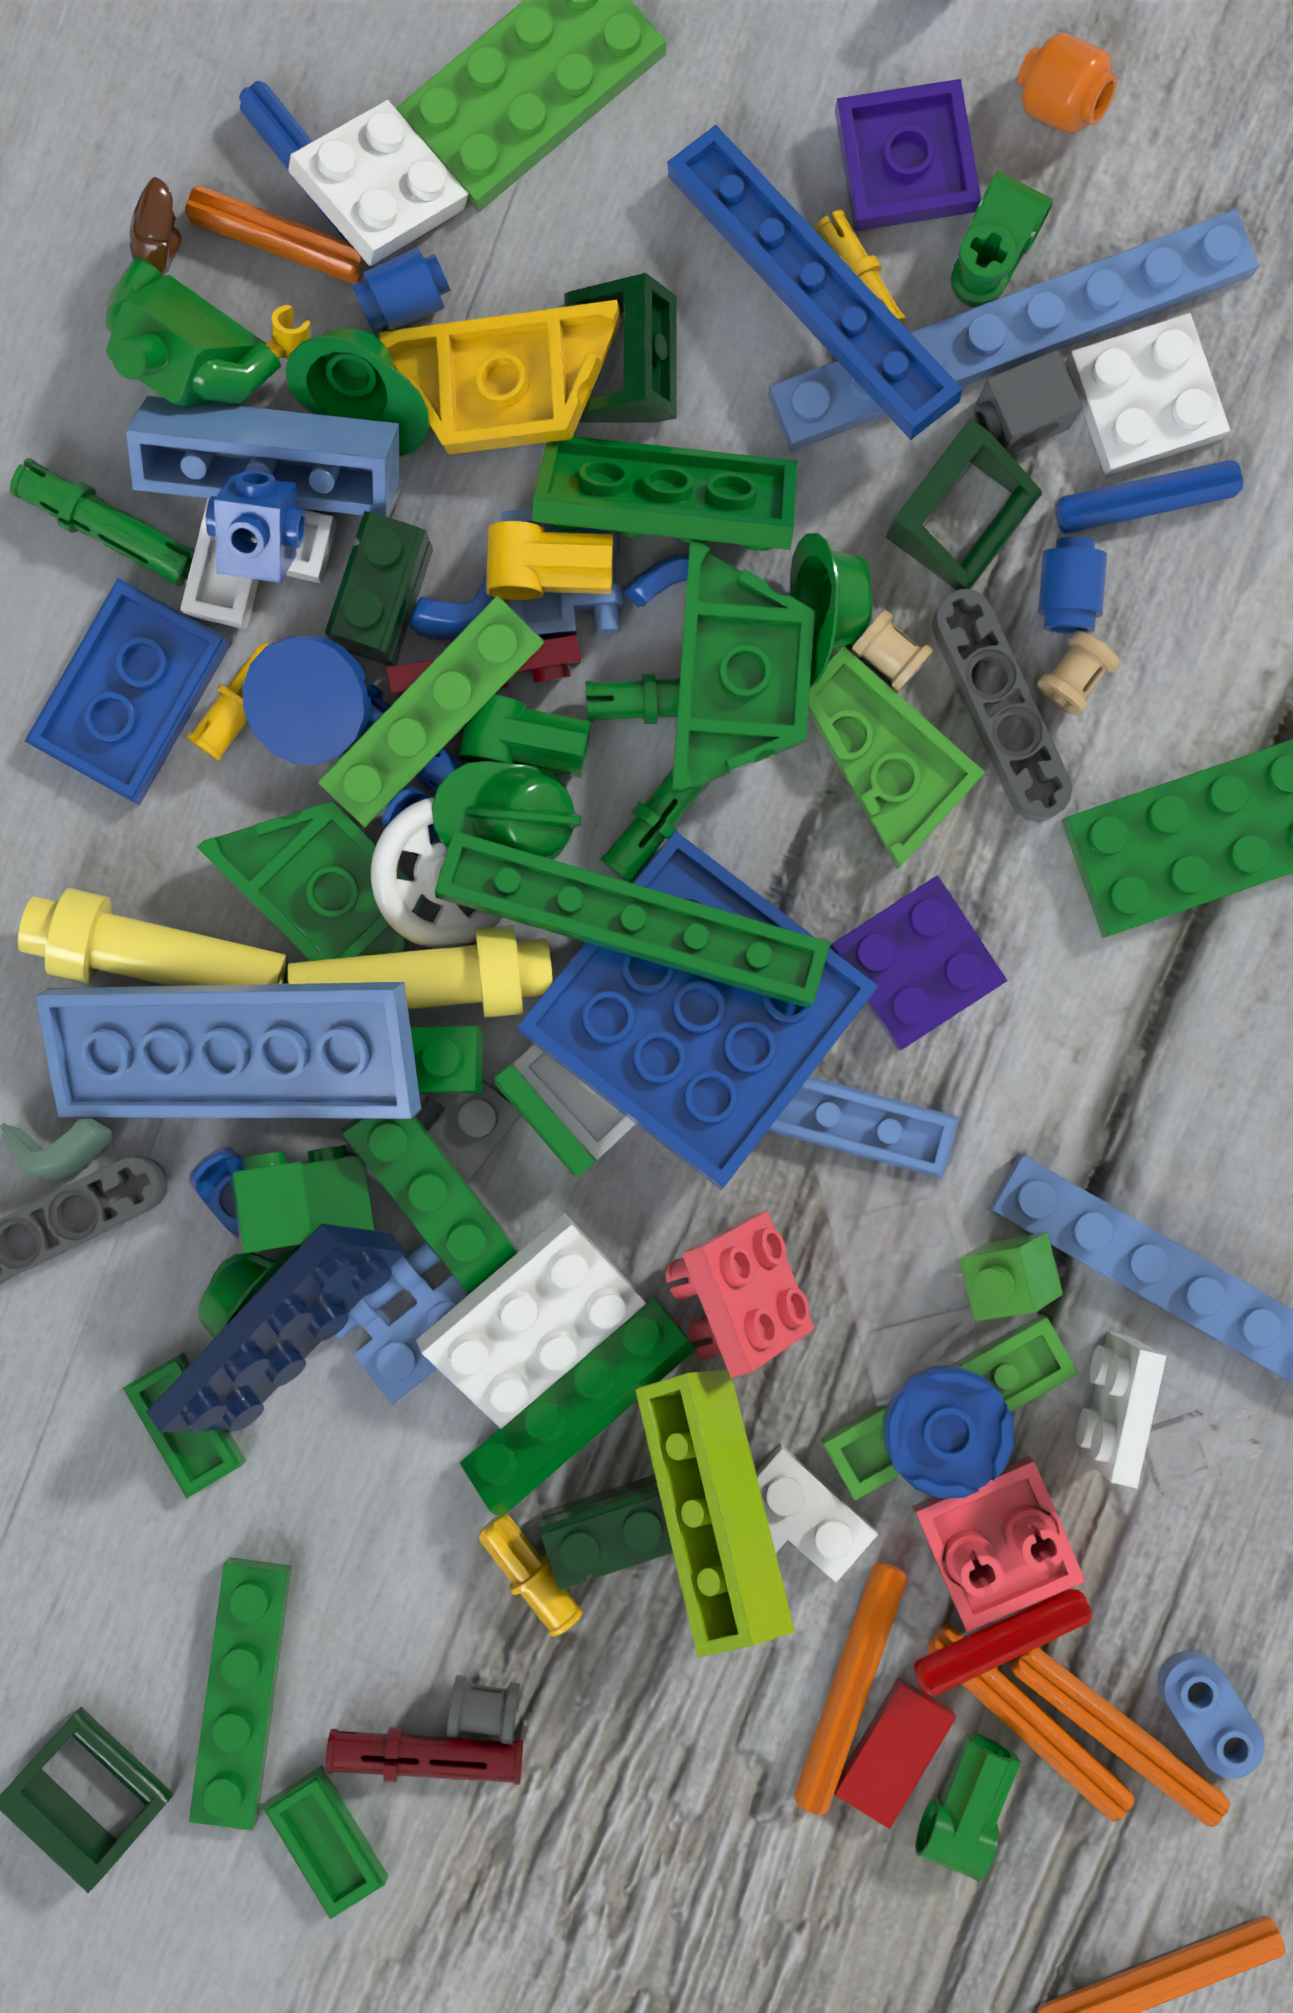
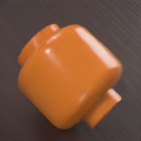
(1067, 83)

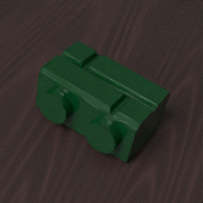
(379, 588)
(605, 1532)

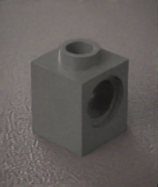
(1028, 403)

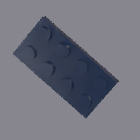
(277, 1330)

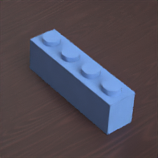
(332, 459)

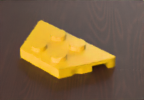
(507, 375)

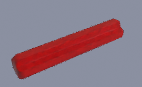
(1002, 1642)

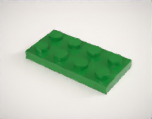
(667, 492)
(1186, 840)

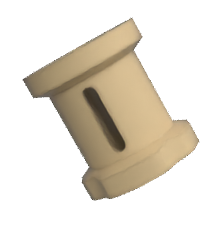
(891, 651)
(1078, 673)

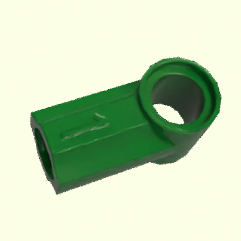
(522, 736)
(962, 1825)

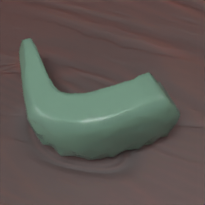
(65, 1156)

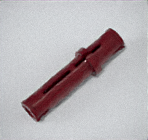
(423, 1756)

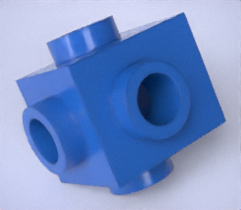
(255, 526)

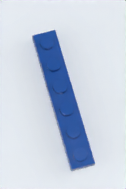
(814, 282)

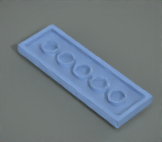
(231, 1051)

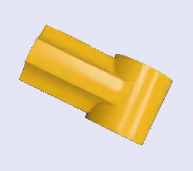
(530, 561)

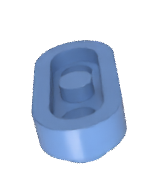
(1213, 1717)

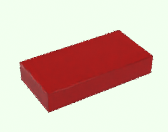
(894, 1752)

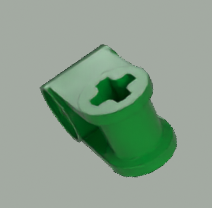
(998, 237)

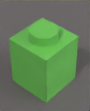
(1011, 1276)

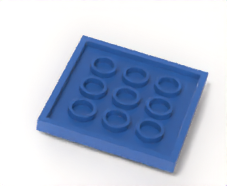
(686, 1053)

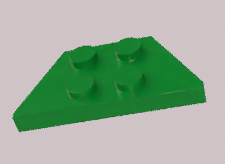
(739, 672)
(310, 881)

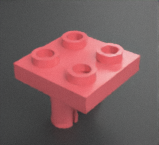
(745, 1293)
(999, 1545)

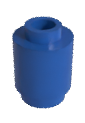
(402, 290)
(1072, 585)

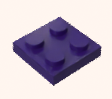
(907, 155)
(922, 960)

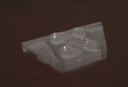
(898, 1268)

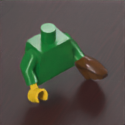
(174, 335)

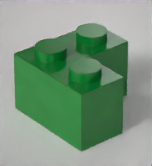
(289, 1201)

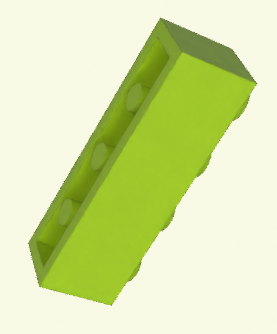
(714, 1512)

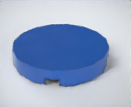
(306, 699)
(948, 1431)

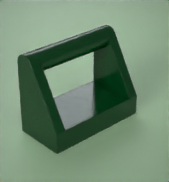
(648, 351)
(982, 449)
(64, 1826)

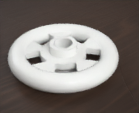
(398, 897)

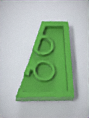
(888, 754)

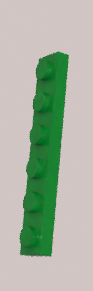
(632, 919)

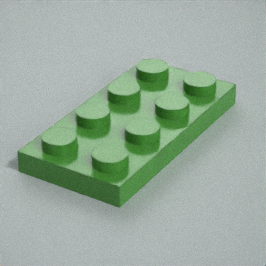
(529, 87)

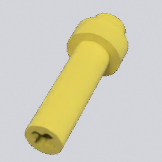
(84, 937)
(491, 972)

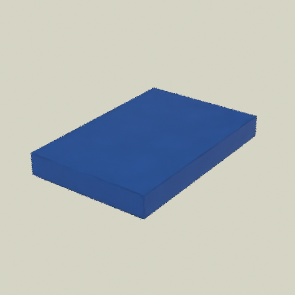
(128, 691)

